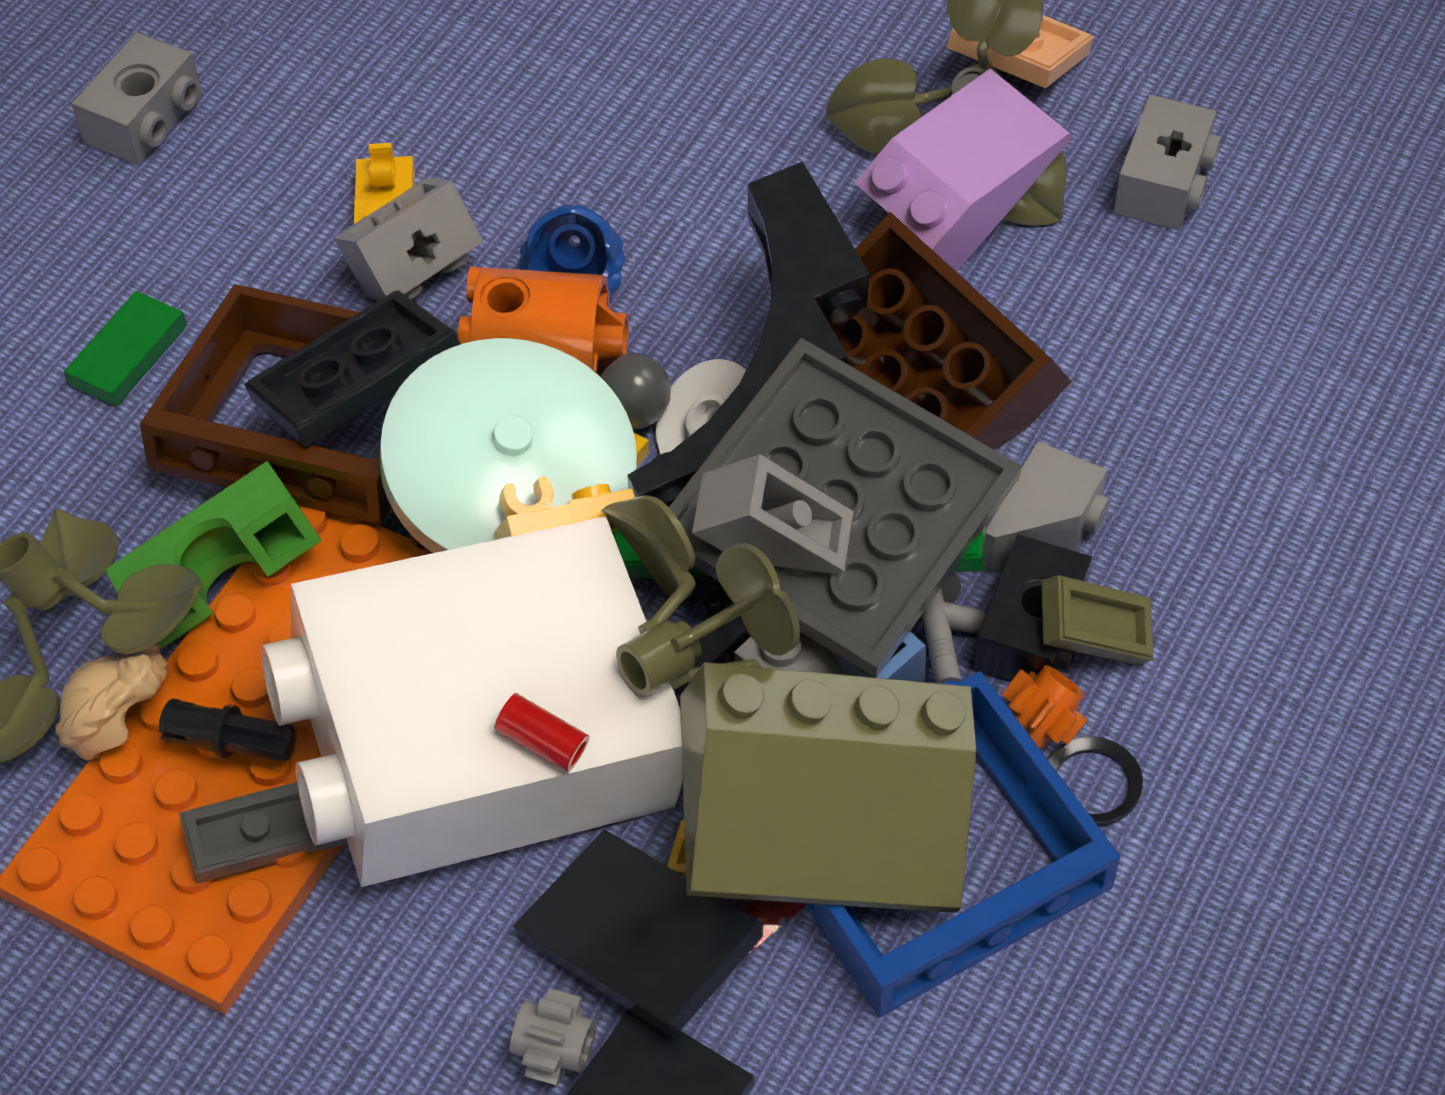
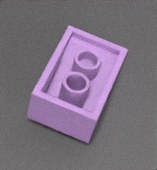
(964, 165)

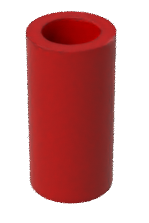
(541, 732)

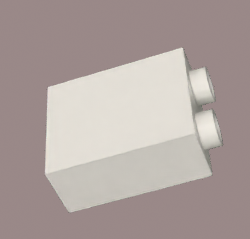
(412, 670)

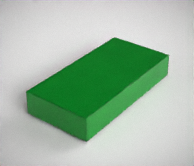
(125, 348)

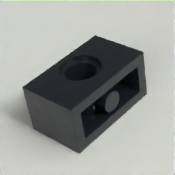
(1009, 634)

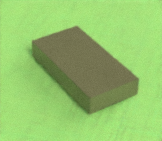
(1097, 620)

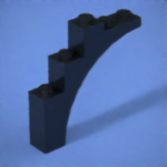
(812, 282)

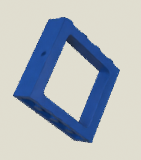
(1080, 871)

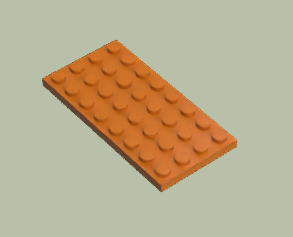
(113, 845)

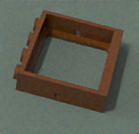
(187, 443)

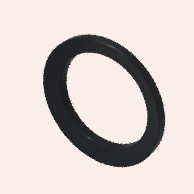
(1114, 751)

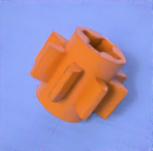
(1046, 705)

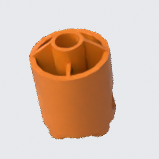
(548, 309)

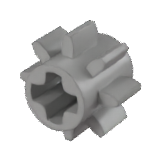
(553, 1036)

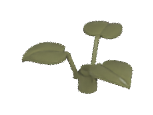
(882, 99)
(62, 565)
(668, 650)

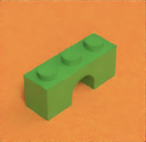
(241, 524)

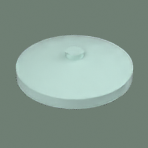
(495, 419)

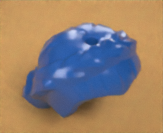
(551, 249)

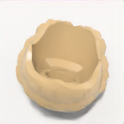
(99, 697)

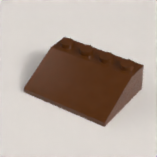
(944, 341)

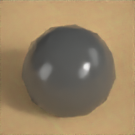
(640, 387)

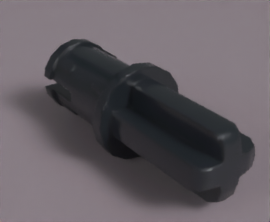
(226, 731)

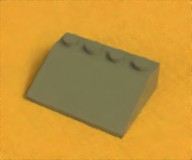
(826, 788)

